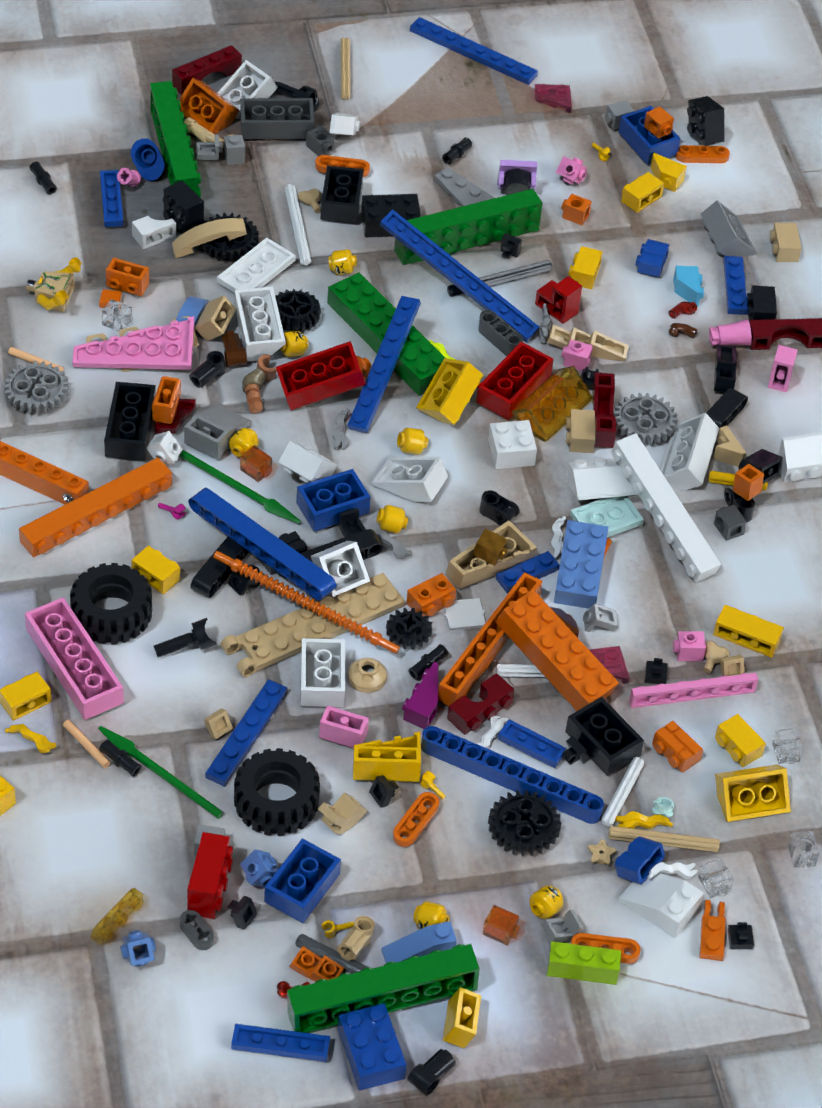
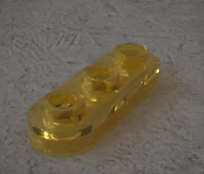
(117, 916)

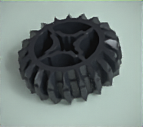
(298, 310)

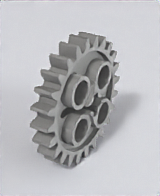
(36, 387)
(645, 417)

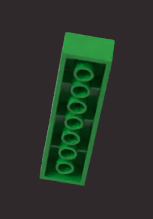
(172, 135)
(477, 223)
(370, 317)
(395, 984)

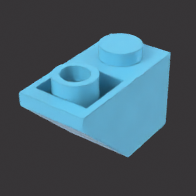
(688, 283)

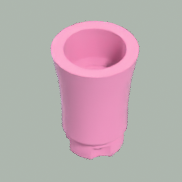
(731, 334)

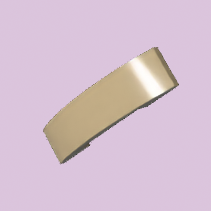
(207, 232)

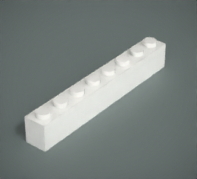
(665, 508)

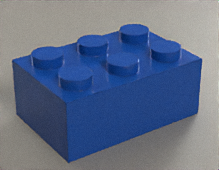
(642, 140)
(328, 497)
(302, 880)
(371, 1047)

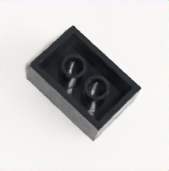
(342, 194)
(376, 207)
(605, 735)

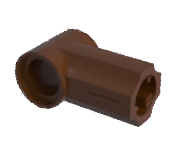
(233, 351)

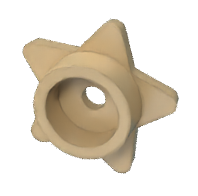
(597, 856)

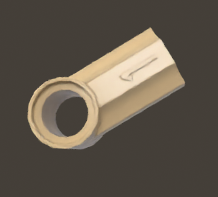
(357, 938)

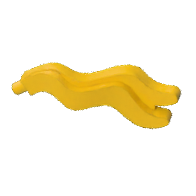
(40, 740)
(636, 819)

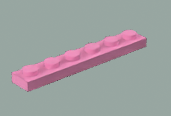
(693, 690)

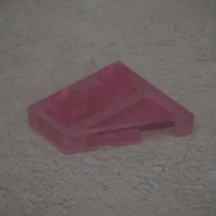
(554, 95)
(613, 661)

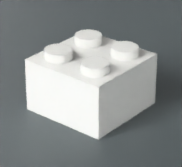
(512, 444)
(306, 463)
(344, 565)

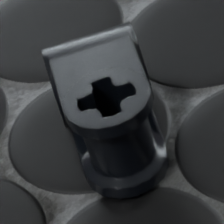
(497, 507)
(744, 507)

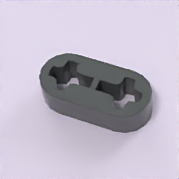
(193, 932)

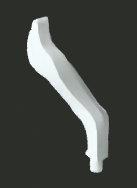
(556, 543)
(495, 724)
(677, 868)

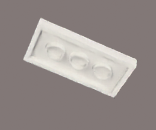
(256, 267)

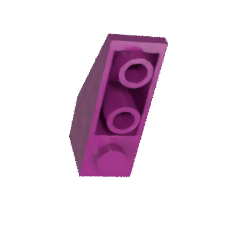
(422, 705)

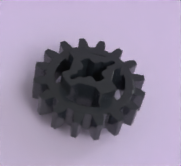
(409, 628)

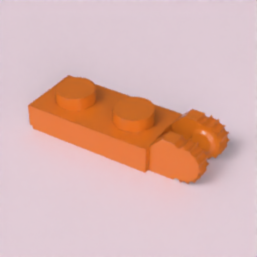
(712, 933)

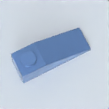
(421, 942)

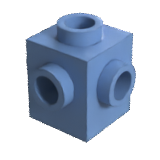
(259, 868)
(141, 955)

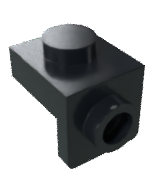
(350, 523)
(240, 583)

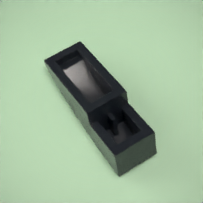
(725, 368)

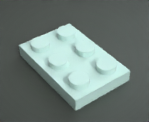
(614, 512)

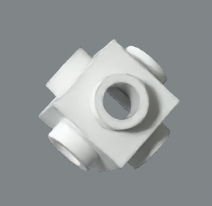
(164, 447)

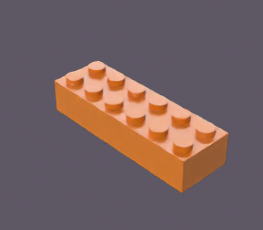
(556, 651)

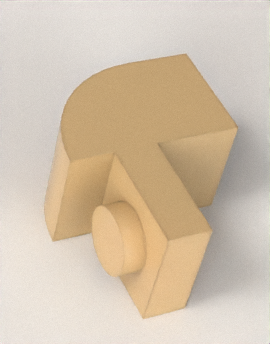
(342, 814)

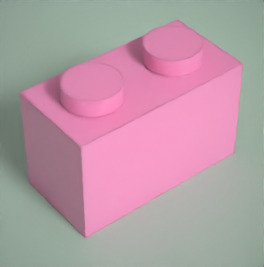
(782, 368)
(343, 727)

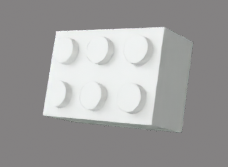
(323, 672)

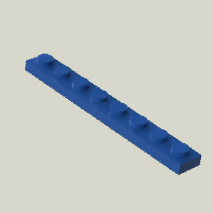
(474, 50)
(384, 364)

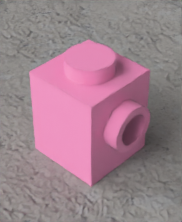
(577, 354)
(690, 646)

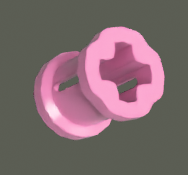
(129, 177)

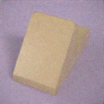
(728, 448)

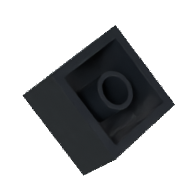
(705, 120)
(183, 206)

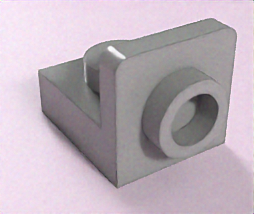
(600, 616)

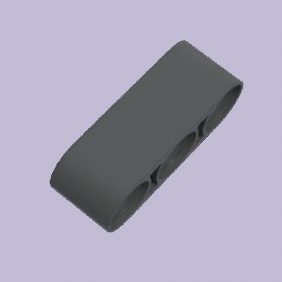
(498, 332)

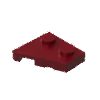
(183, 410)

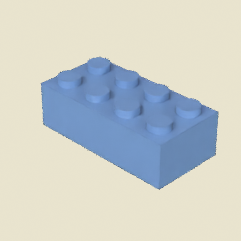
(581, 564)

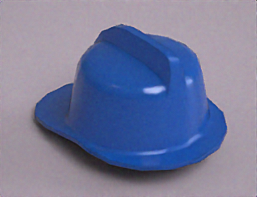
(147, 159)

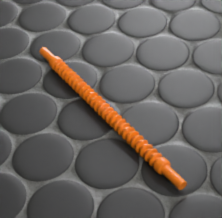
(238, 566)

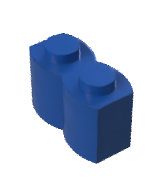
(652, 257)
(639, 859)

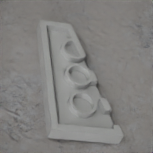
(460, 188)

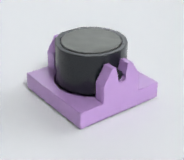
(514, 177)

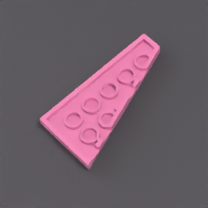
(142, 349)

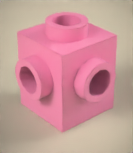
(572, 170)

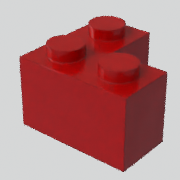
(561, 298)

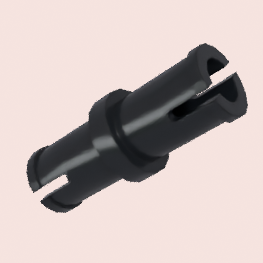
(457, 150)
(43, 178)
(427, 661)
(120, 758)

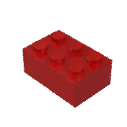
(210, 875)

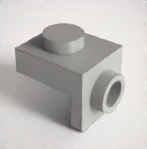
(209, 150)
(562, 928)

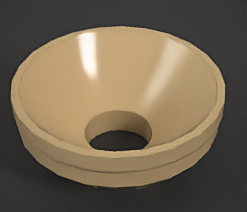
(367, 681)

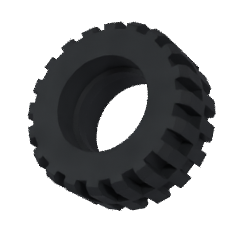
(110, 582)
(274, 815)

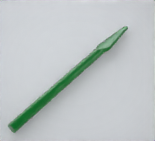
(270, 505)
(127, 745)

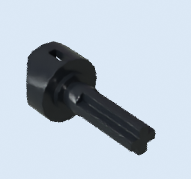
(303, 92)
(197, 636)

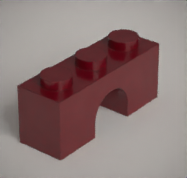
(469, 715)

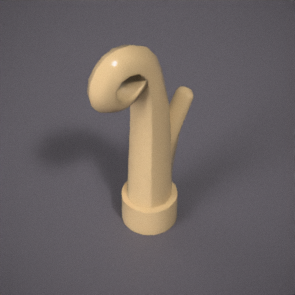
(200, 132)

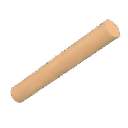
(31, 358)
(86, 743)

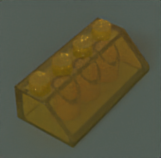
(553, 402)

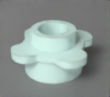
(663, 806)

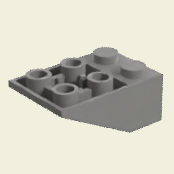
(212, 430)

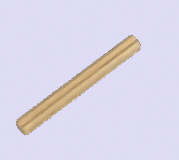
(345, 67)
(666, 839)

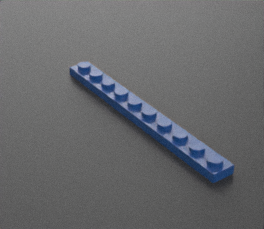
(457, 274)

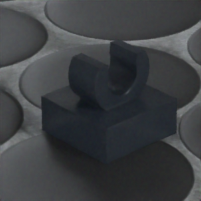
(510, 246)
(588, 377)
(656, 671)
(575, 751)
(383, 790)
(242, 912)
(741, 936)

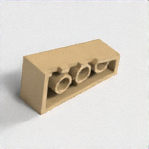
(469, 569)

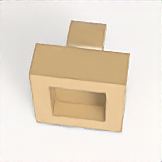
(732, 665)
(218, 723)

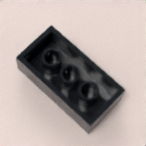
(129, 421)

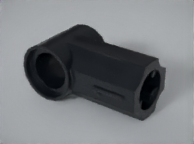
(212, 367)
(427, 1076)

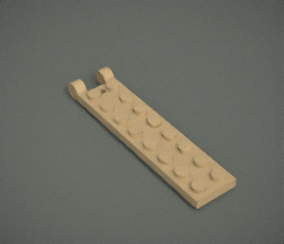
(284, 635)

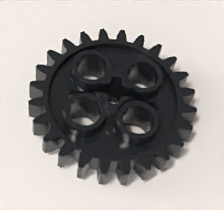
(239, 245)
(524, 823)

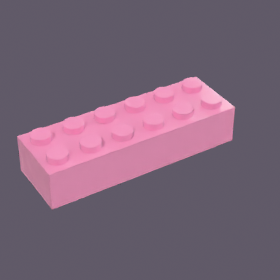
(74, 658)

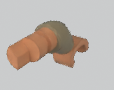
(252, 383)

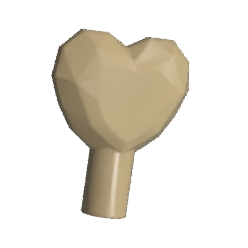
(311, 198)
(713, 655)

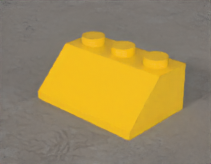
(450, 390)
(753, 792)

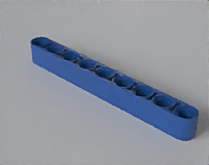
(262, 544)
(498, 768)

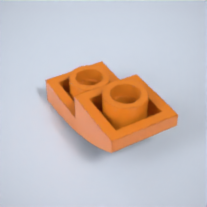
(315, 967)

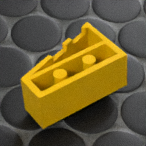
(394, 759)

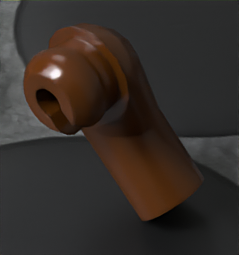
(683, 328)

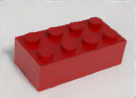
(320, 375)
(514, 380)

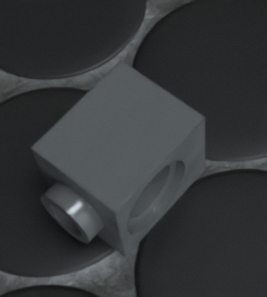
(319, 140)
(729, 522)

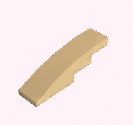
(603, 346)

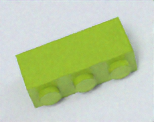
(583, 963)

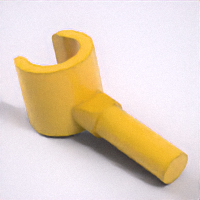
(603, 153)
(427, 782)
(334, 928)

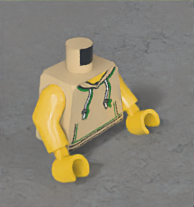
(56, 287)

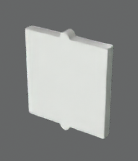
(465, 614)

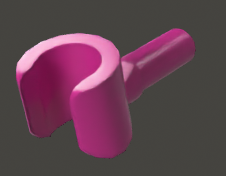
(177, 512)

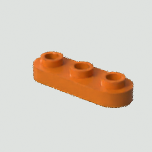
(702, 154)
(323, 160)
(417, 812)
(610, 942)

